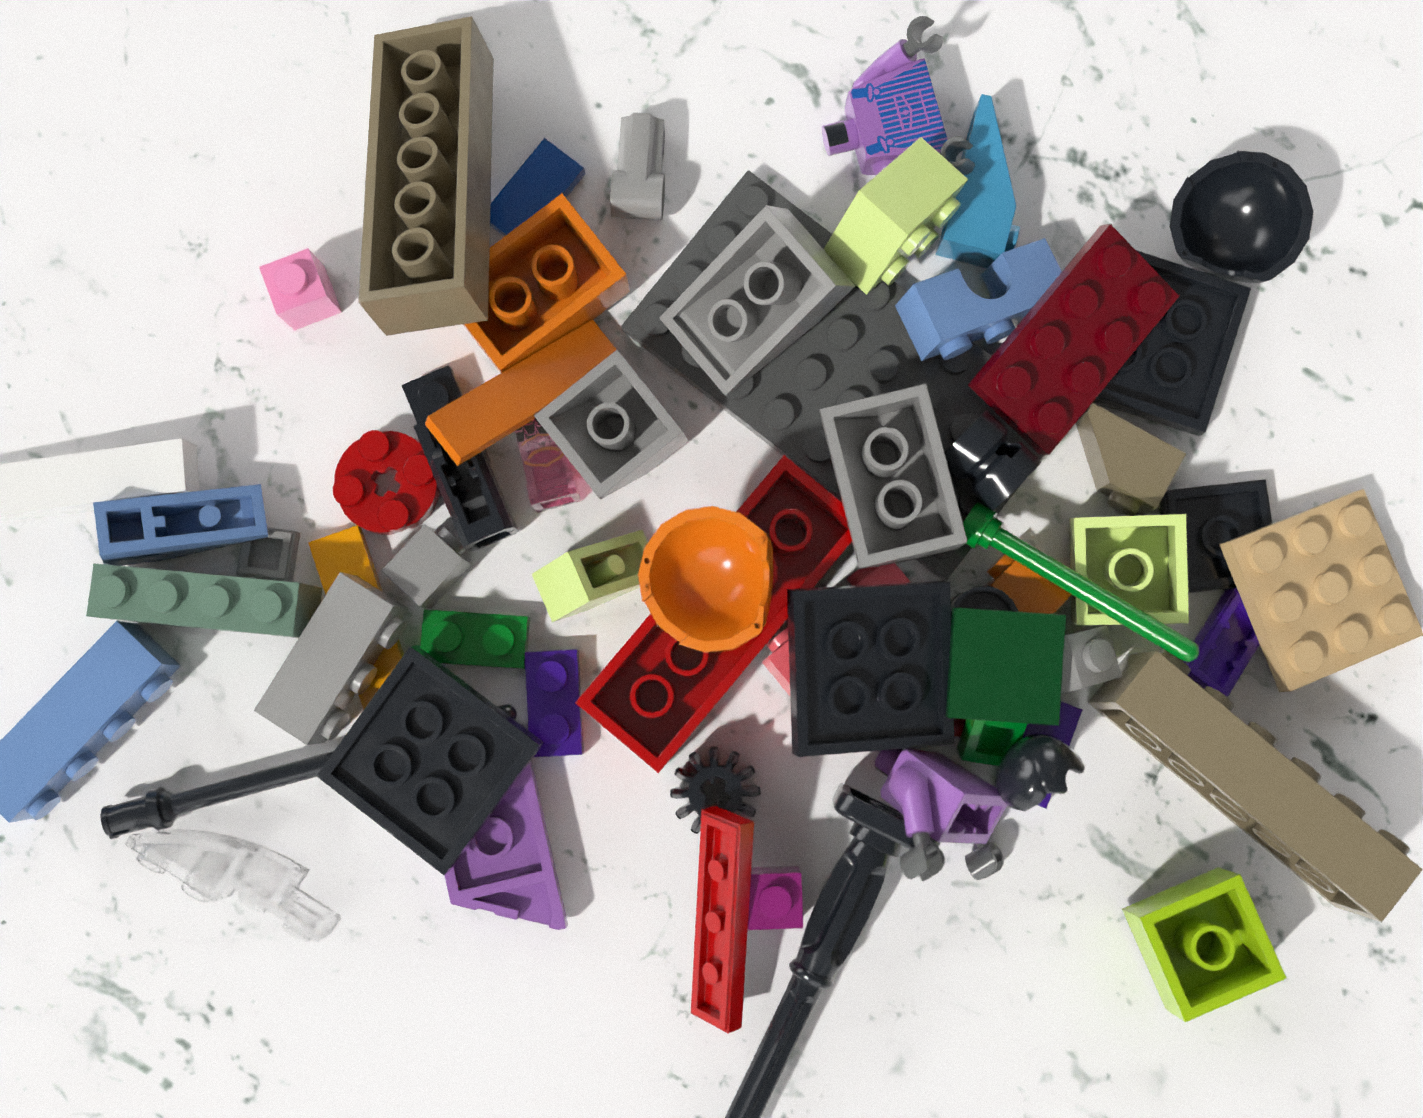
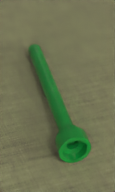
(986, 531)

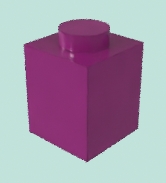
(775, 898)

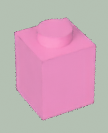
(300, 289)

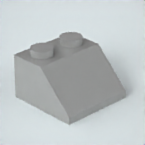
(611, 426)

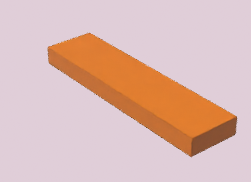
(517, 393)

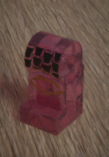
(546, 468)

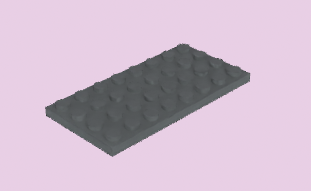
(845, 357)

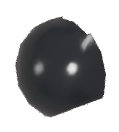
(1242, 217)

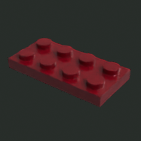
(1074, 340)

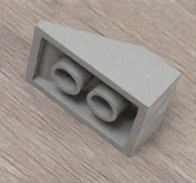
(756, 298)

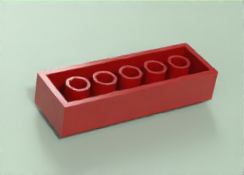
(661, 690)

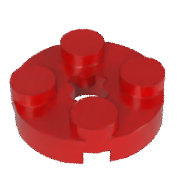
(357, 490)

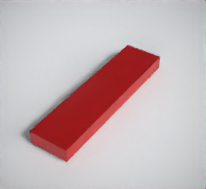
(722, 918)

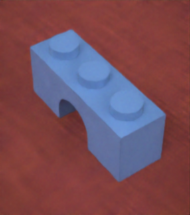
(948, 316)

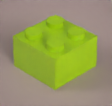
(1204, 943)

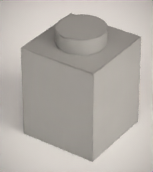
(428, 565)

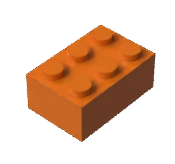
(545, 284)

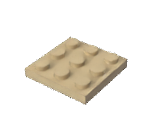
(1321, 590)

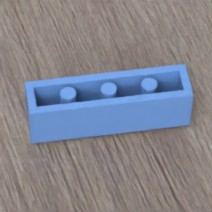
(78, 717)

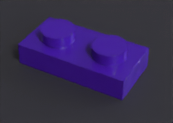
(551, 692)

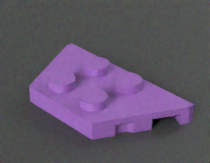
(511, 862)

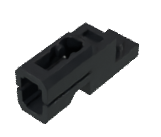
(467, 489)

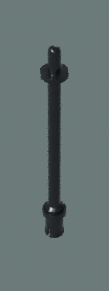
(162, 807)

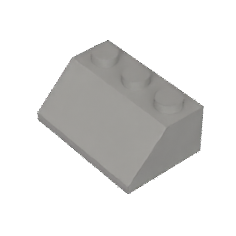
(893, 477)

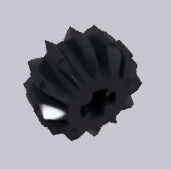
(732, 786)

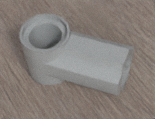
(639, 179)

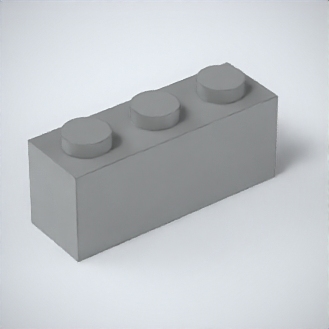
(332, 660)

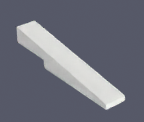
(77, 480)

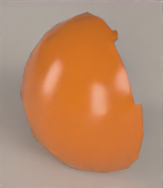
(708, 578)

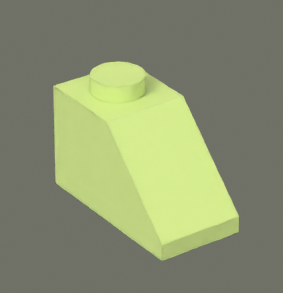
(591, 575)

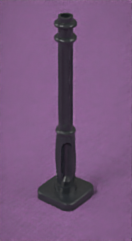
(827, 938)

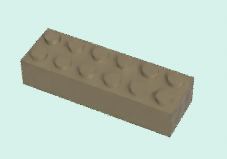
(428, 179)
(1257, 785)

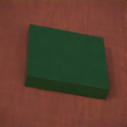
(1005, 666)

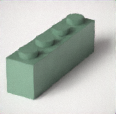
(201, 600)

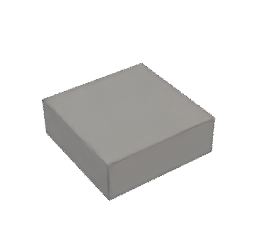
(270, 556)

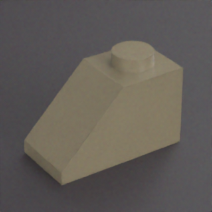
(1127, 461)

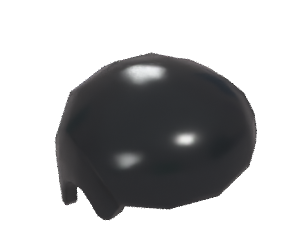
(1034, 769)

